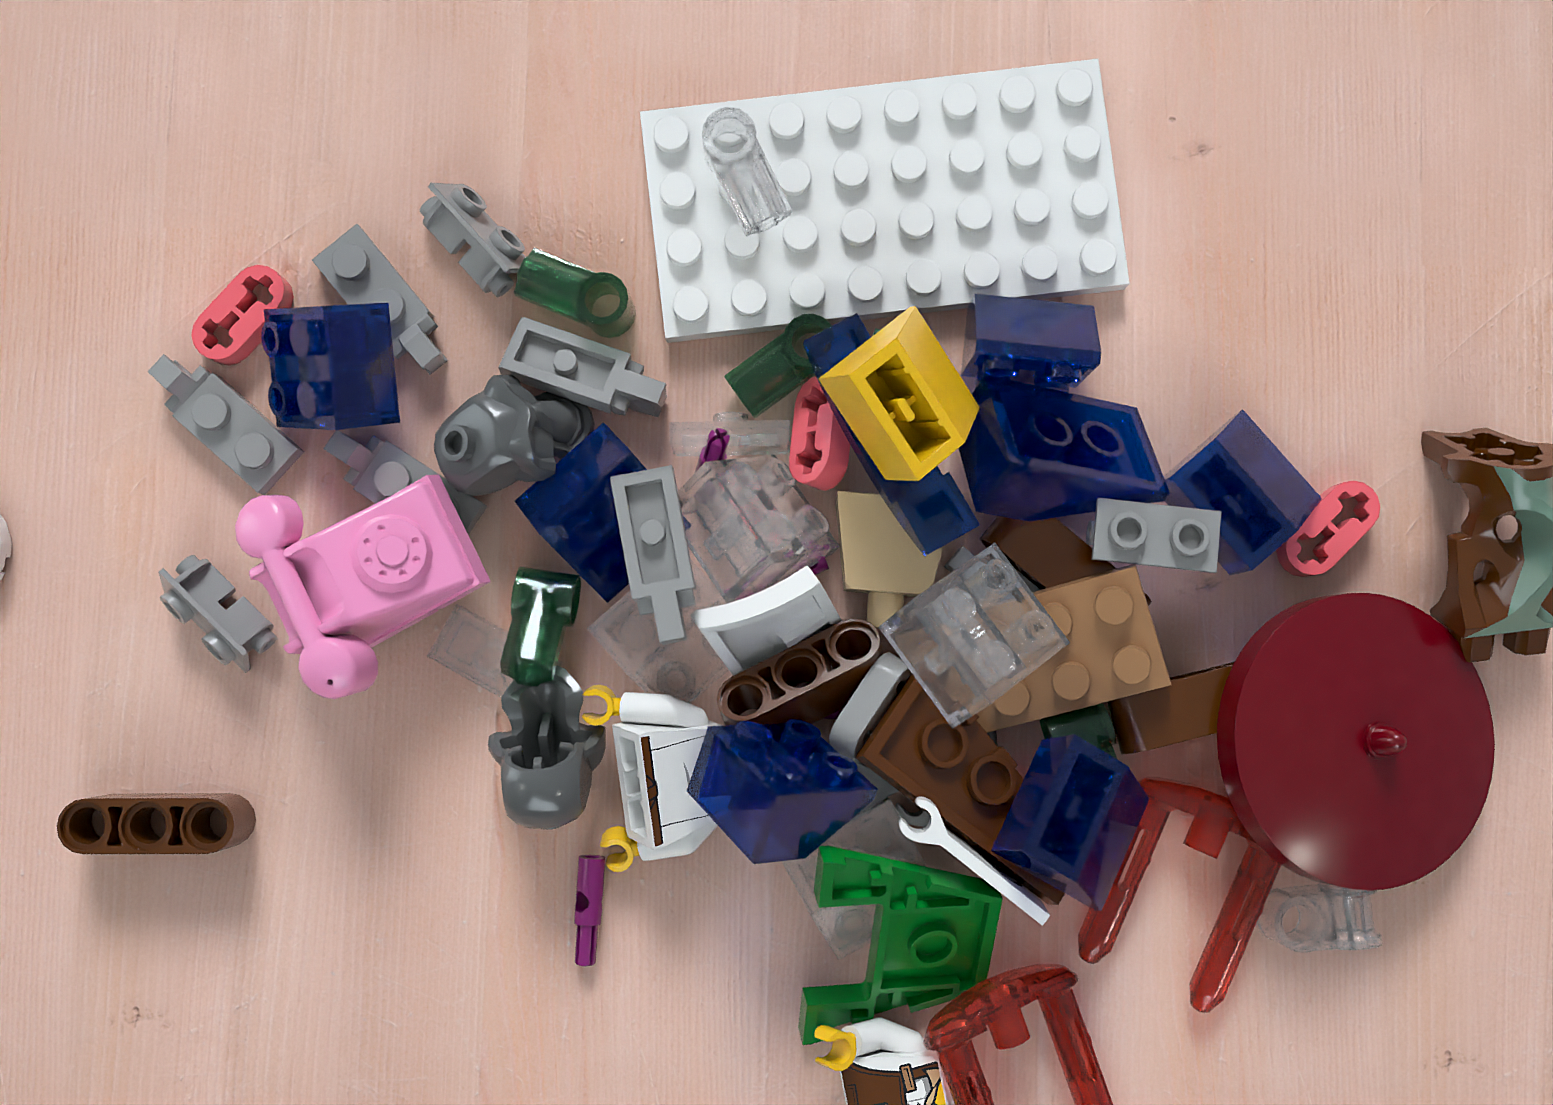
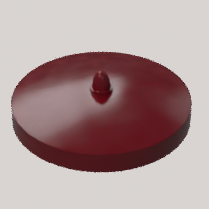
(1356, 741)

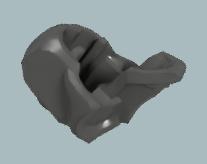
(508, 437)
(547, 753)

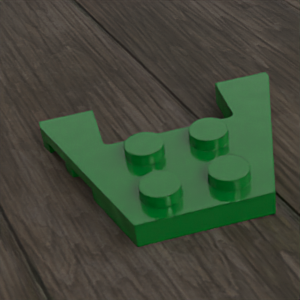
(926, 939)

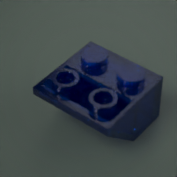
(1030, 341)
(331, 366)
(1252, 486)
(578, 510)
(776, 788)
(1073, 819)

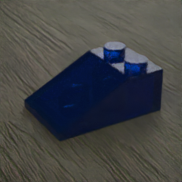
(1055, 452)

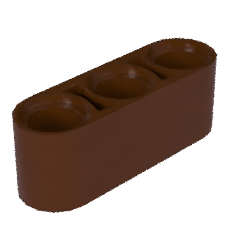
(1044, 551)
(815, 660)
(1170, 713)
(130, 829)

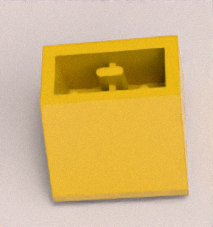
(903, 398)

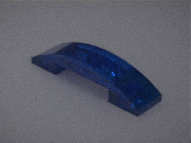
(927, 509)

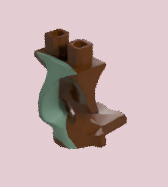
(1517, 578)

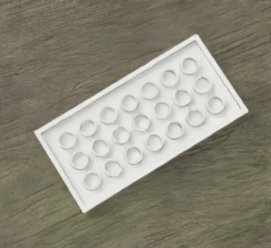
(892, 201)

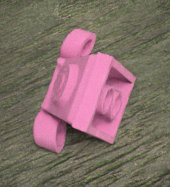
(358, 577)

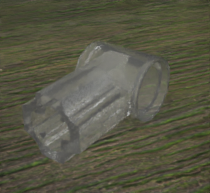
(744, 174)

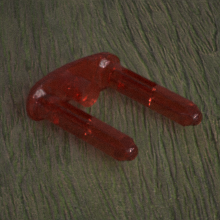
(1207, 833)
(998, 1005)

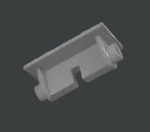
(459, 217)
(1155, 535)
(198, 597)

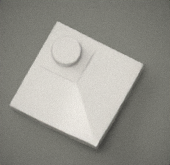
(767, 621)

